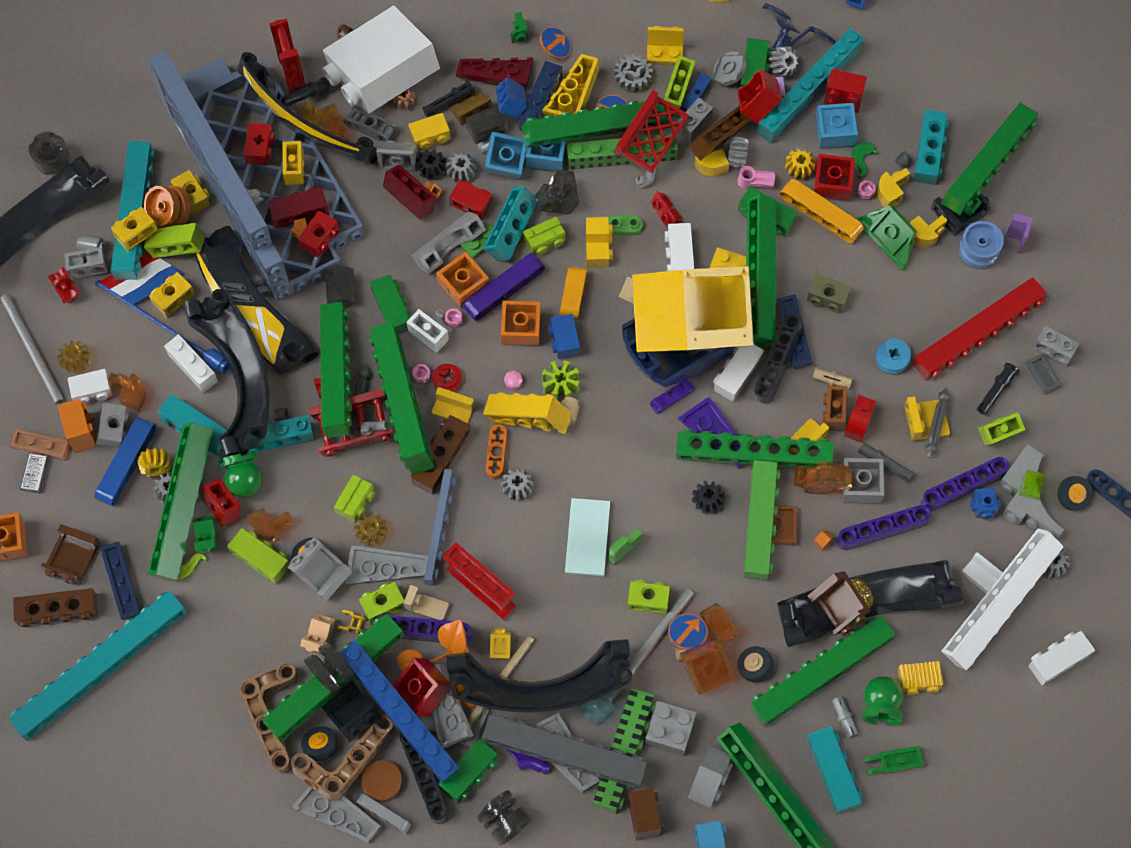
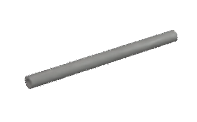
(32, 349)
(654, 638)

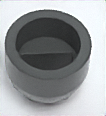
(903, 159)
(281, 414)

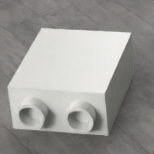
(379, 60)

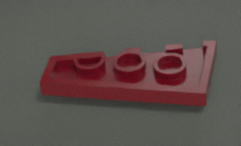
(495, 70)

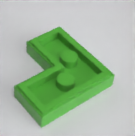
(623, 546)

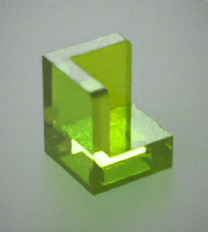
(1031, 484)

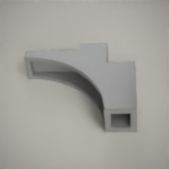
(1022, 507)

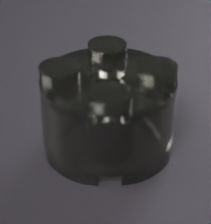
(49, 153)

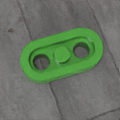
(624, 225)

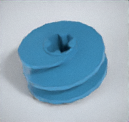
(896, 348)

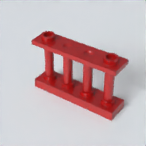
(287, 55)
(358, 403)
(479, 581)

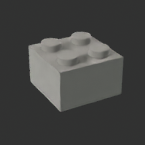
(866, 481)
(670, 728)

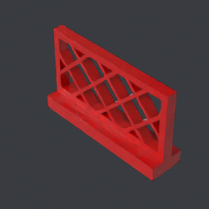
(641, 120)

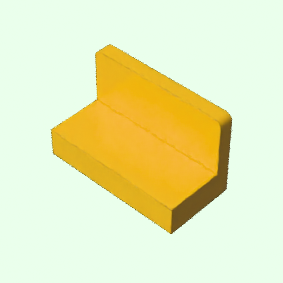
(452, 404)
(810, 430)

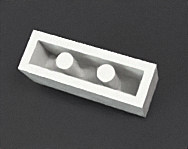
(680, 247)
(191, 363)
(737, 371)
(1061, 657)

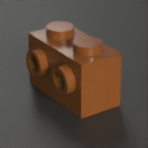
(836, 407)

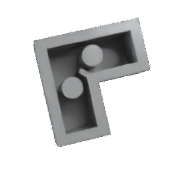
(711, 773)

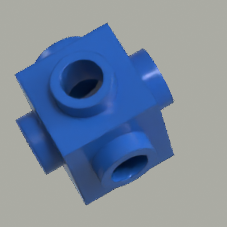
(985, 503)

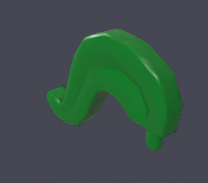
(859, 152)

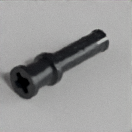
(311, 90)
(456, 94)
(1001, 383)

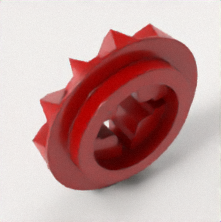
(444, 370)

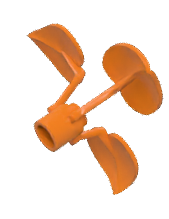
(451, 636)

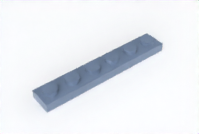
(438, 534)

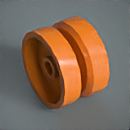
(168, 205)

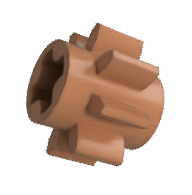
(404, 99)

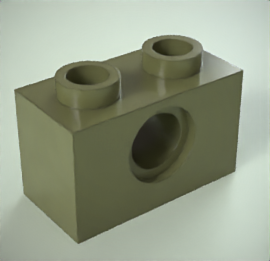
(826, 285)

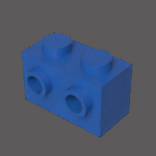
(511, 98)
(565, 336)

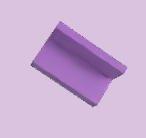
(1019, 229)

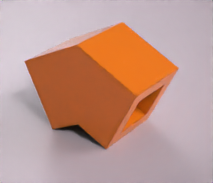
(433, 188)
(299, 227)
(823, 539)

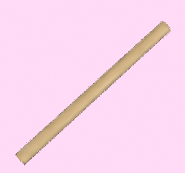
(505, 673)

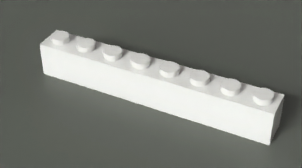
(1002, 599)

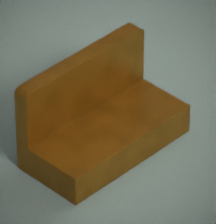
(470, 106)

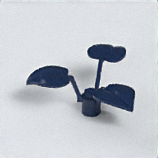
(784, 39)

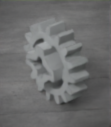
(632, 74)

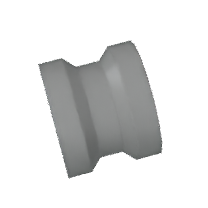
(257, 200)

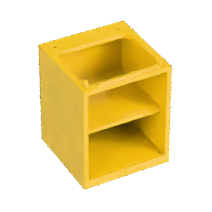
(692, 309)

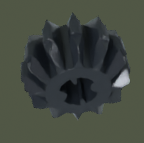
(436, 159)
(708, 504)

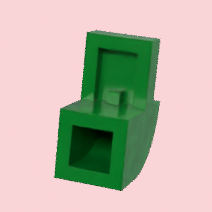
(205, 534)

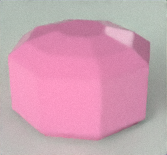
(866, 189)
(453, 318)
(421, 373)
(513, 380)

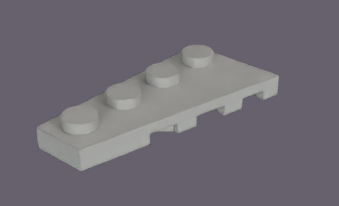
(382, 565)
(450, 718)
(580, 780)
(338, 814)

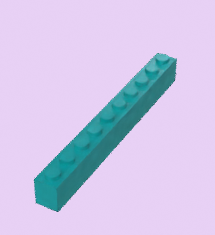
(97, 666)

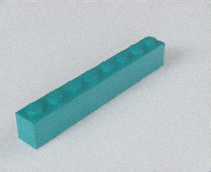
(810, 85)
(134, 188)

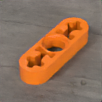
(502, 439)

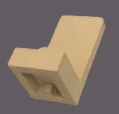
(425, 604)

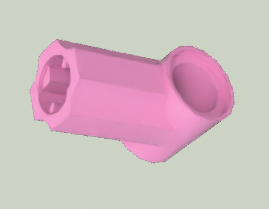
(757, 178)

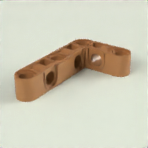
(266, 684)
(349, 769)

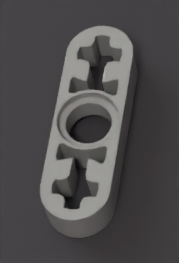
(383, 813)

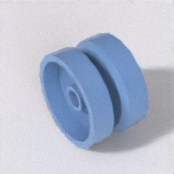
(981, 244)

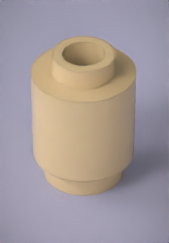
(571, 405)

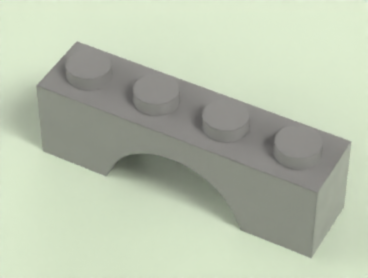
(433, 252)

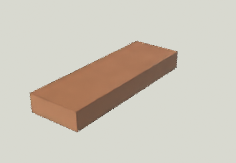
(40, 444)

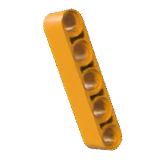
(821, 211)

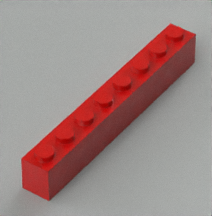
(979, 329)

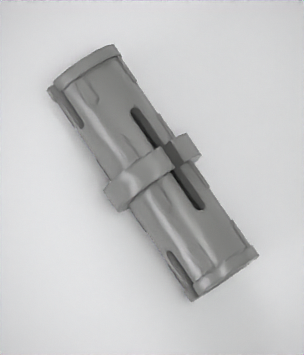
(845, 717)

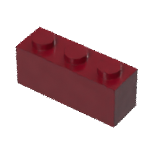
(409, 191)
(297, 206)

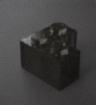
(558, 195)

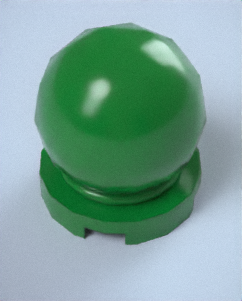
(241, 474)
(883, 699)

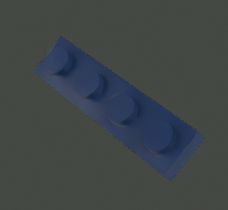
(801, 355)
(120, 581)

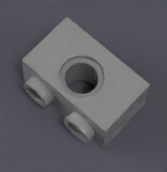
(111, 414)

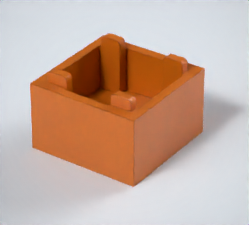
(77, 425)

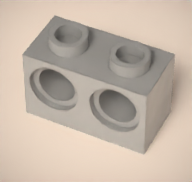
(699, 115)
(86, 263)
(1055, 346)

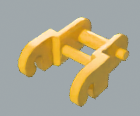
(347, 629)

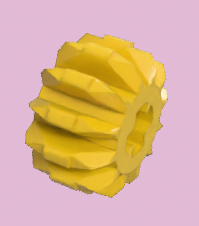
(807, 163)
(154, 462)

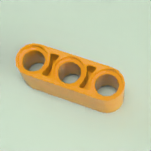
(573, 291)

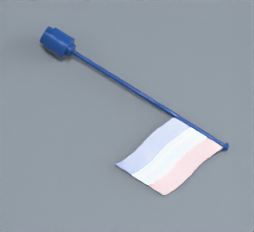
(152, 275)

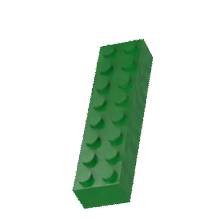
(401, 398)

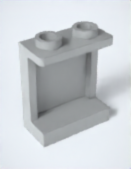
(319, 568)

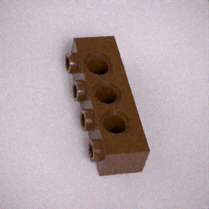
(719, 133)
(460, 431)
(25, 605)

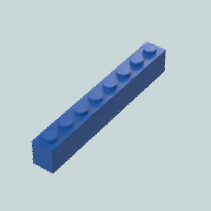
(399, 712)

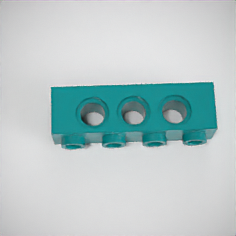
(926, 172)
(510, 224)
(286, 433)

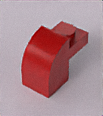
(859, 418)

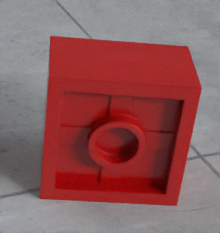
(759, 96)

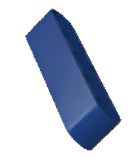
(125, 461)

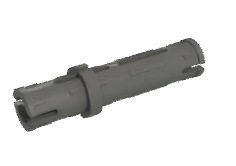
(888, 463)

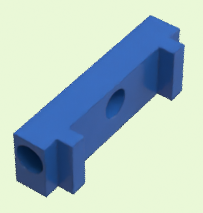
(700, 86)

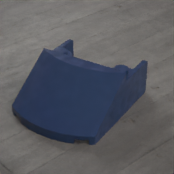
(670, 366)

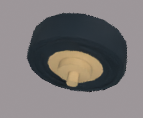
(755, 664)

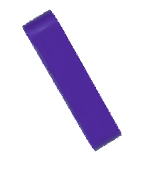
(503, 286)
(970, 477)
(877, 534)
(432, 633)

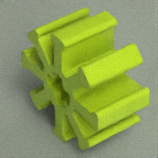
(551, 381)

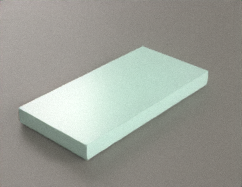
(587, 537)

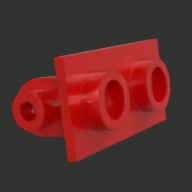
(662, 205)

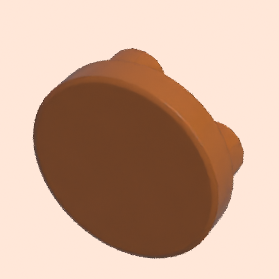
(381, 780)

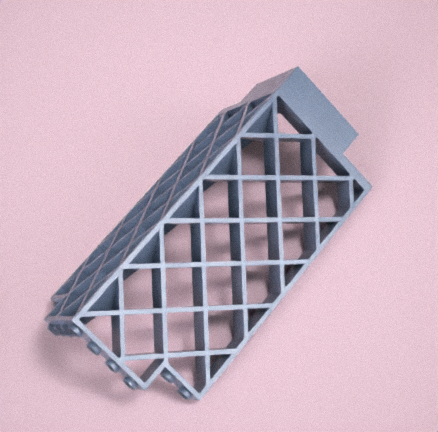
(209, 87)

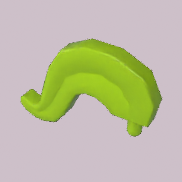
(190, 565)

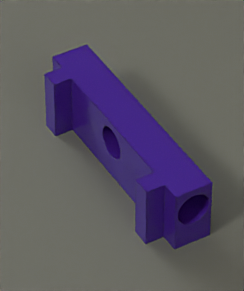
(664, 400)

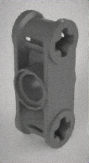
(360, 119)

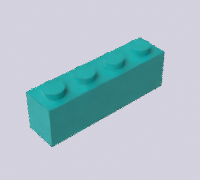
(177, 412)
(834, 771)

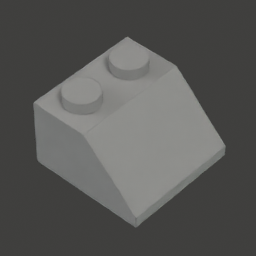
(393, 153)

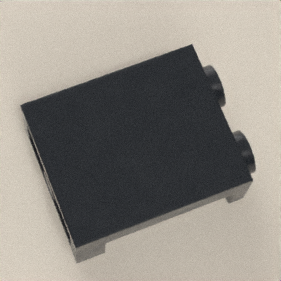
(957, 222)
(351, 711)

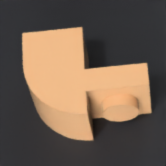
(319, 632)

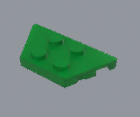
(890, 233)

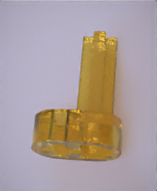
(311, 113)

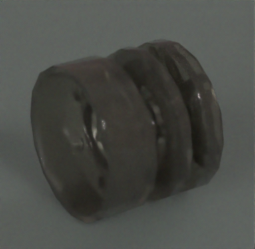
(500, 813)

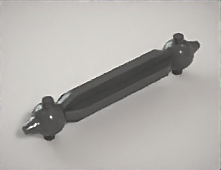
(361, 388)
(937, 422)

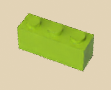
(679, 81)
(175, 240)
(259, 555)

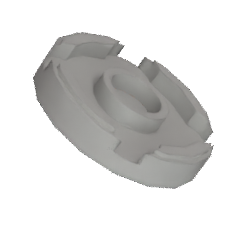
(729, 68)

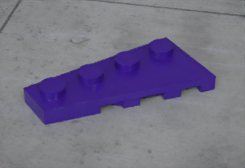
(707, 417)

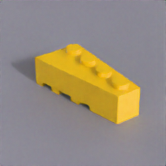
(575, 89)
(527, 411)

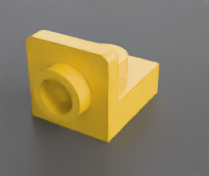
(500, 643)

